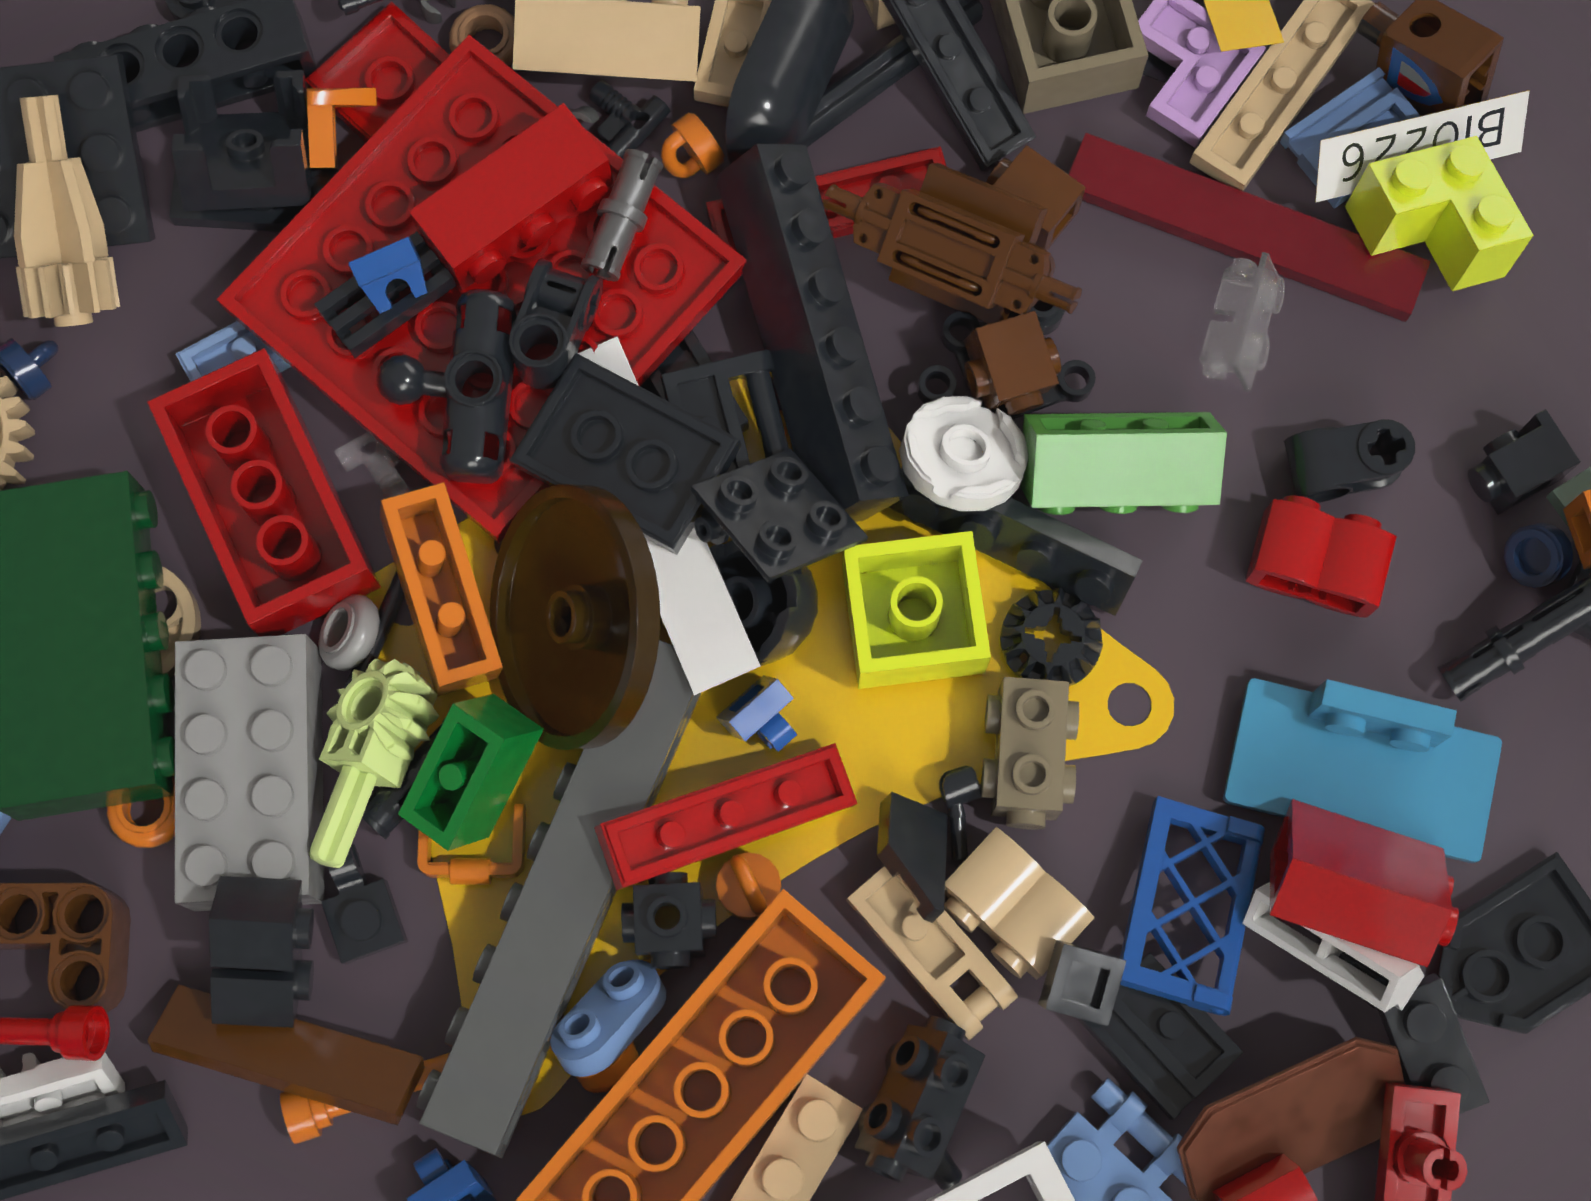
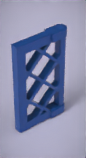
(1143, 921)

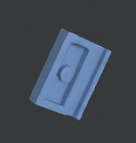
(1358, 108)

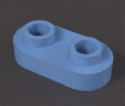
(608, 1018)

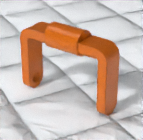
(476, 870)

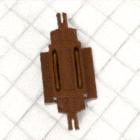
(958, 243)

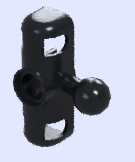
(473, 351)

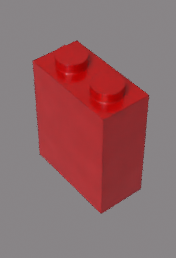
(1361, 884)

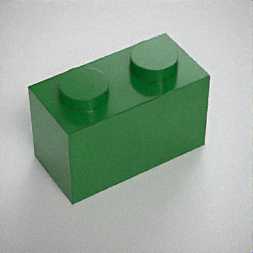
(470, 771)

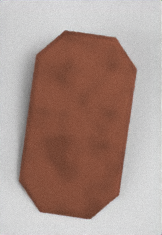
(1305, 1112)

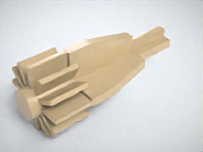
(58, 227)

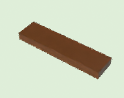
(296, 1060)

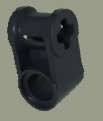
(554, 312)
(1338, 462)

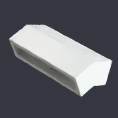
(1402, 974)

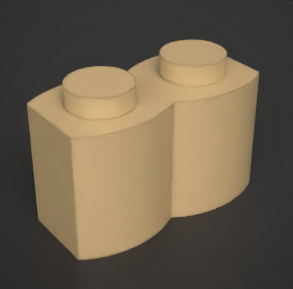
(1014, 904)

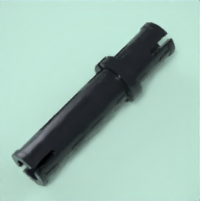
(1519, 641)

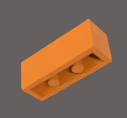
(440, 589)

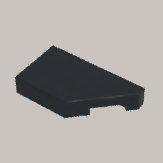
(914, 845)

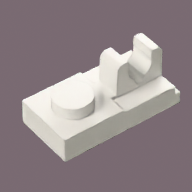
(55, 1087)

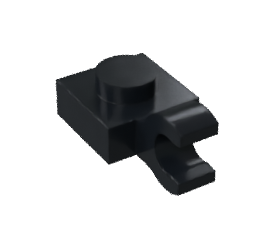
(363, 915)

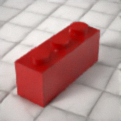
(513, 197)

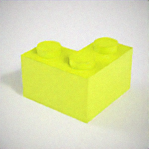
(1448, 201)

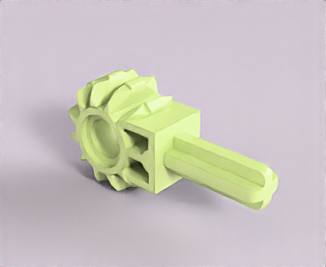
(370, 745)

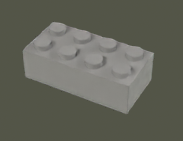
(247, 764)

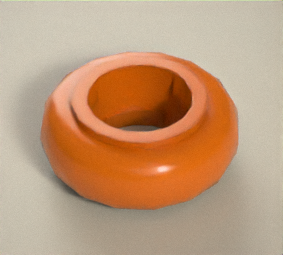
(143, 836)

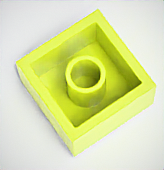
(915, 610)

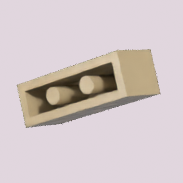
(608, 38)

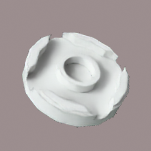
(963, 454)

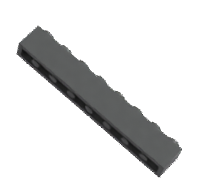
(551, 924)

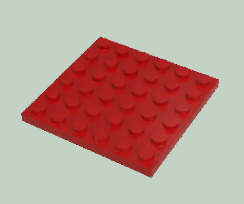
(438, 133)

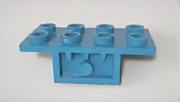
(1366, 760)

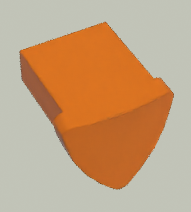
(322, 120)

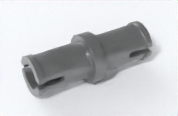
(622, 215)

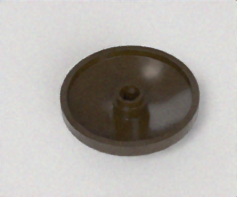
(575, 615)

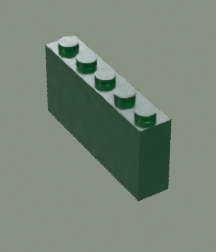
(81, 649)

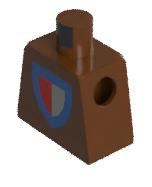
(1433, 54)

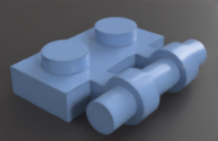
(1098, 1169)

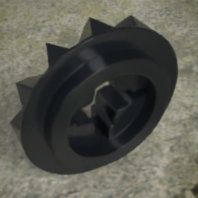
(1027, 654)

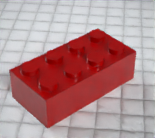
(263, 495)

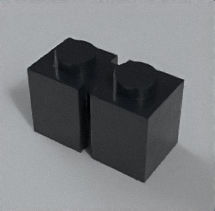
(258, 945)

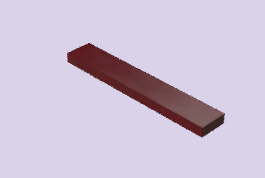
(1247, 226)

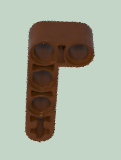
(71, 948)

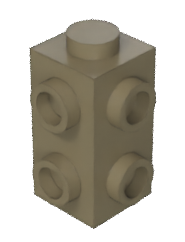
(1029, 765)

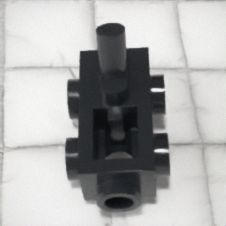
(920, 1104)

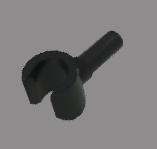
(957, 788)

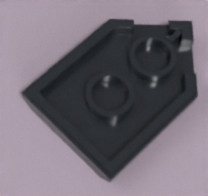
(1521, 950)

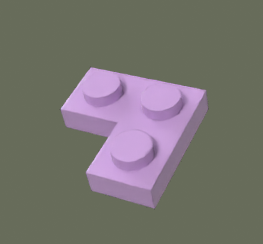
(1203, 76)

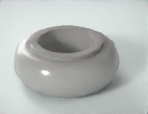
(349, 632)

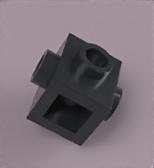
(672, 946)

